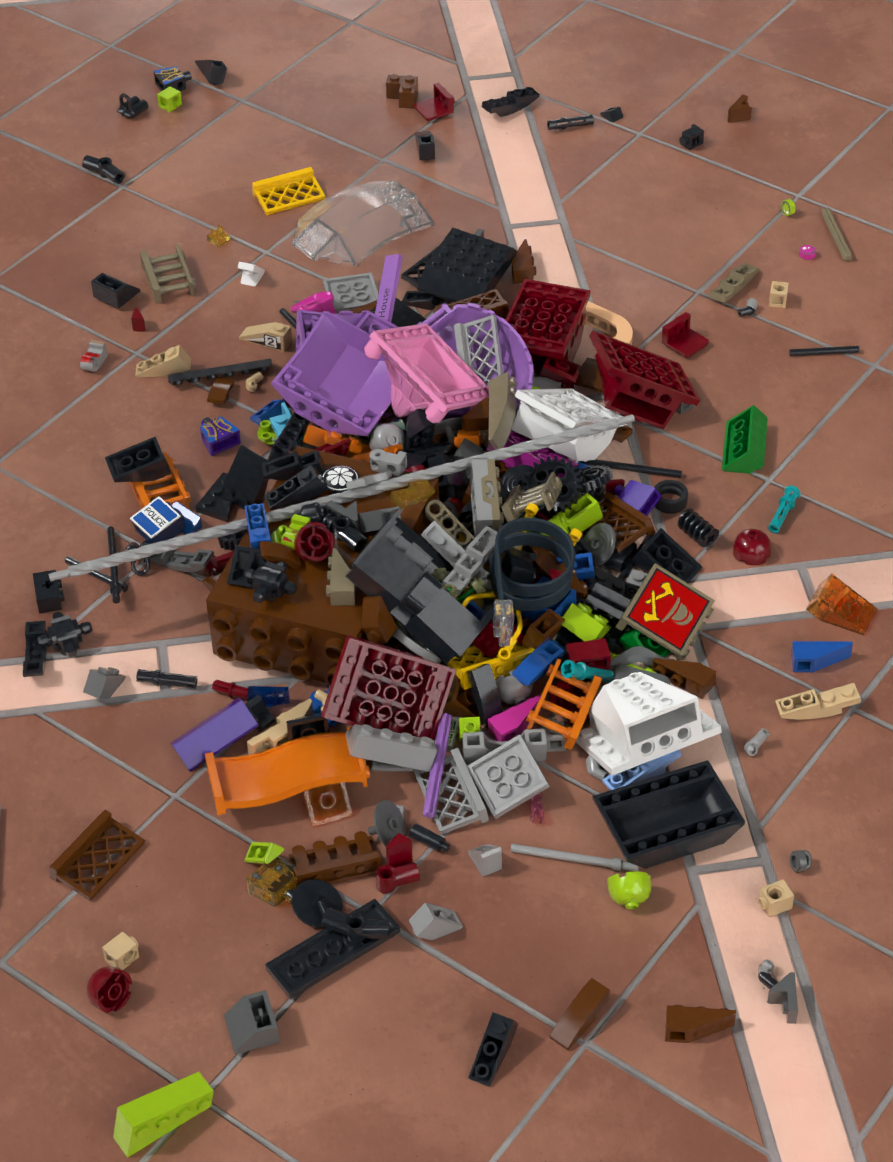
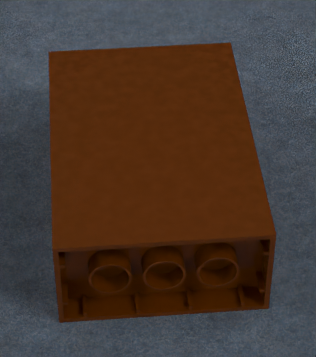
(301, 630)

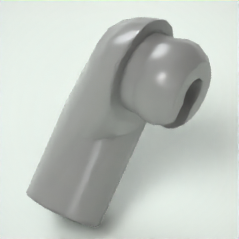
(594, 769)

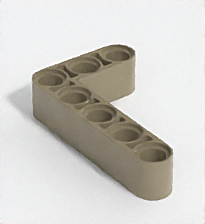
(457, 527)

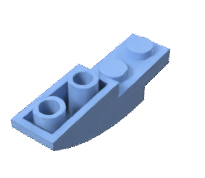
(641, 772)

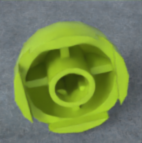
(630, 889)

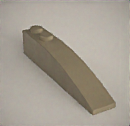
(501, 408)

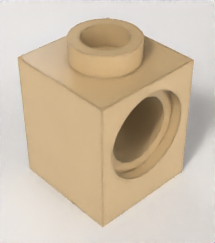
(778, 294)
(775, 898)
(121, 951)

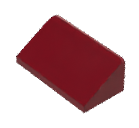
(399, 851)

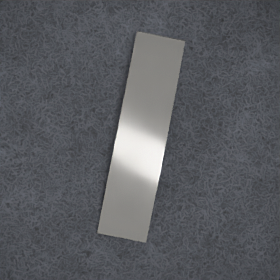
(472, 560)

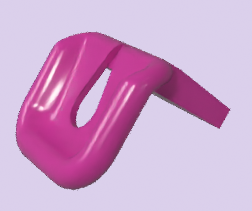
(324, 299)

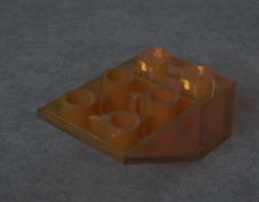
(841, 606)

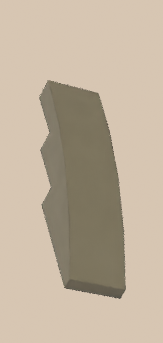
(734, 283)

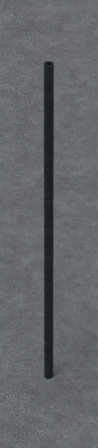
(625, 466)

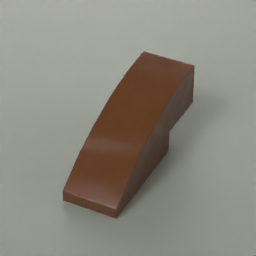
(580, 1014)

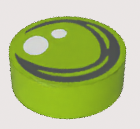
(788, 207)

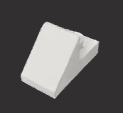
(251, 273)

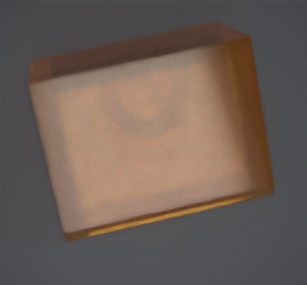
(326, 803)

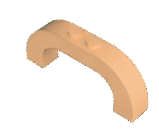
(608, 323)

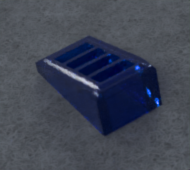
(269, 695)

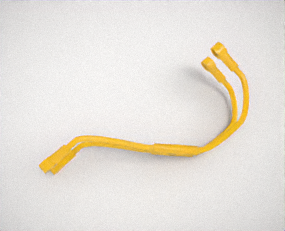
(575, 536)

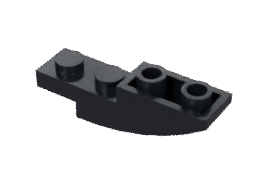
(513, 102)

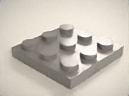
(351, 291)
(508, 776)

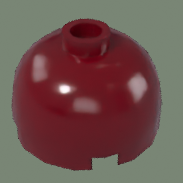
(314, 542)
(752, 547)
(109, 988)

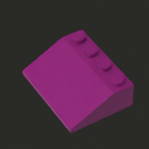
(528, 458)

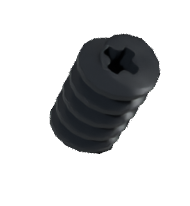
(697, 528)

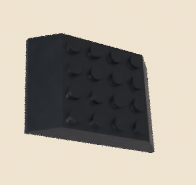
(465, 266)
(670, 815)

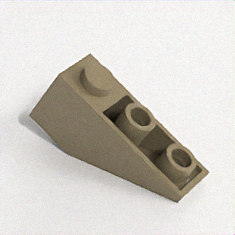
(341, 589)

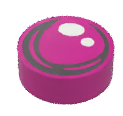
(807, 252)

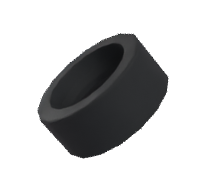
(673, 487)

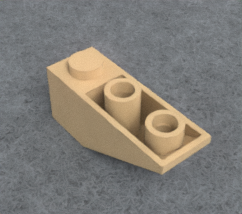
(160, 365)

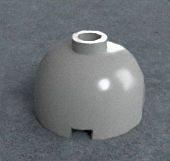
(386, 436)
(511, 690)

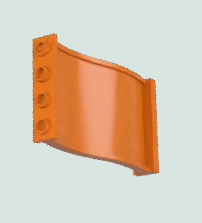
(283, 771)

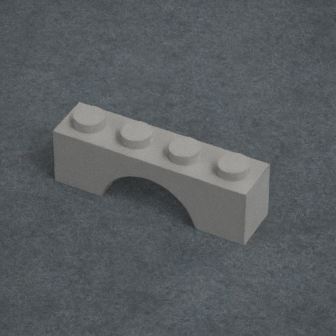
(478, 745)

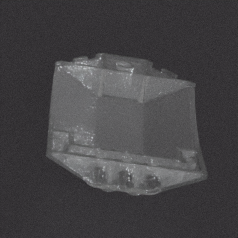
(359, 222)

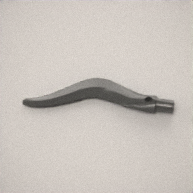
(635, 654)

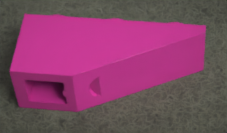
(512, 721)

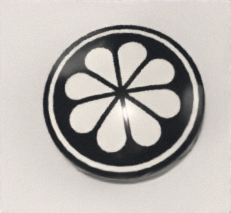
(338, 476)

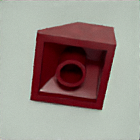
(560, 370)

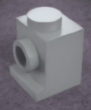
(554, 736)

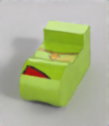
(297, 522)

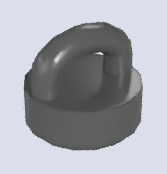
(800, 860)

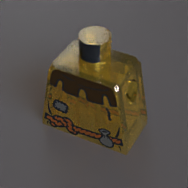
(272, 883)

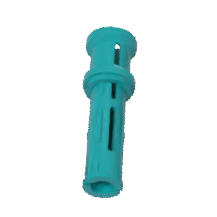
(776, 523)
(582, 671)

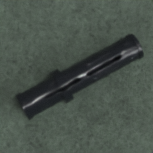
(553, 124)
(172, 679)

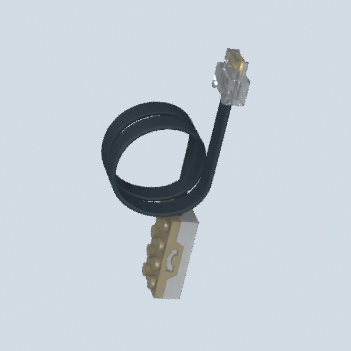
(486, 512)

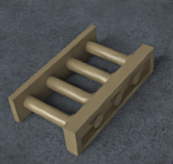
(154, 281)
(539, 495)

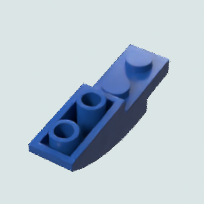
(539, 661)

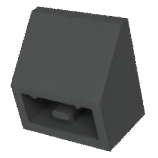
(252, 1023)

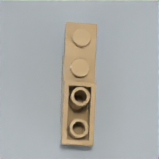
(823, 704)
(278, 734)

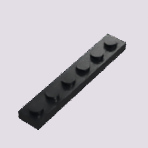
(212, 373)

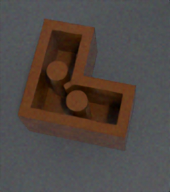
(402, 88)

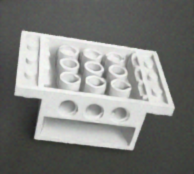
(559, 410)
(641, 721)

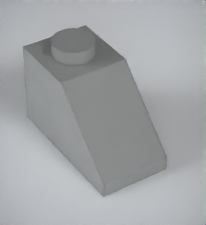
(434, 921)

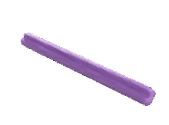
(437, 767)

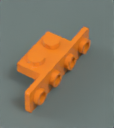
(319, 437)

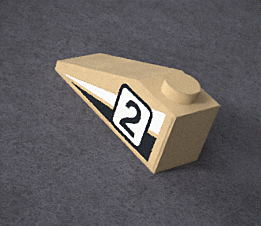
(270, 335)

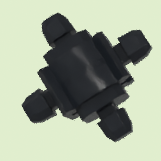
(270, 581)
(64, 634)

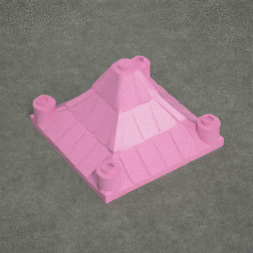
(425, 372)

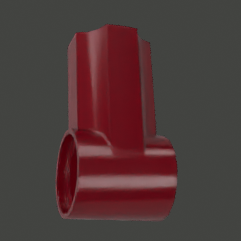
(217, 563)
(389, 877)

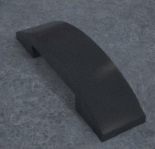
(34, 655)

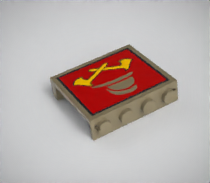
(668, 611)

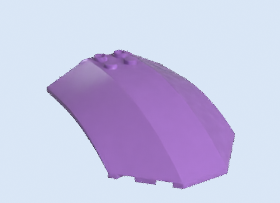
(334, 379)

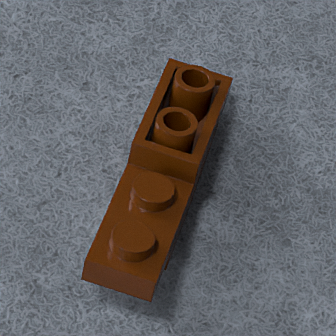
(545, 562)

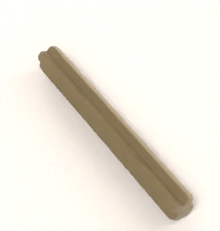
(836, 234)

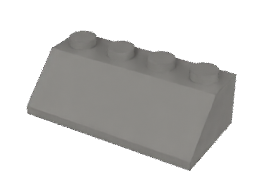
(391, 747)

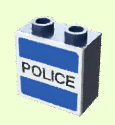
(158, 521)

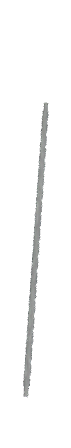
(339, 498)

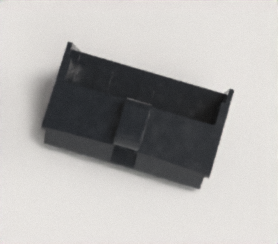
(399, 570)

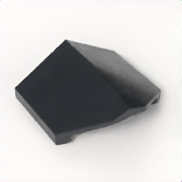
(244, 559)

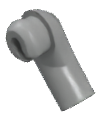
(753, 744)

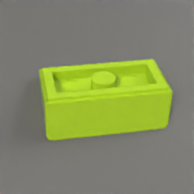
(263, 852)

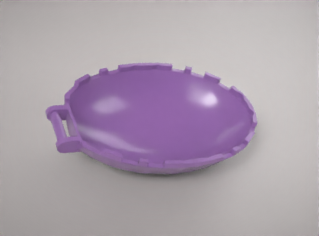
(514, 352)

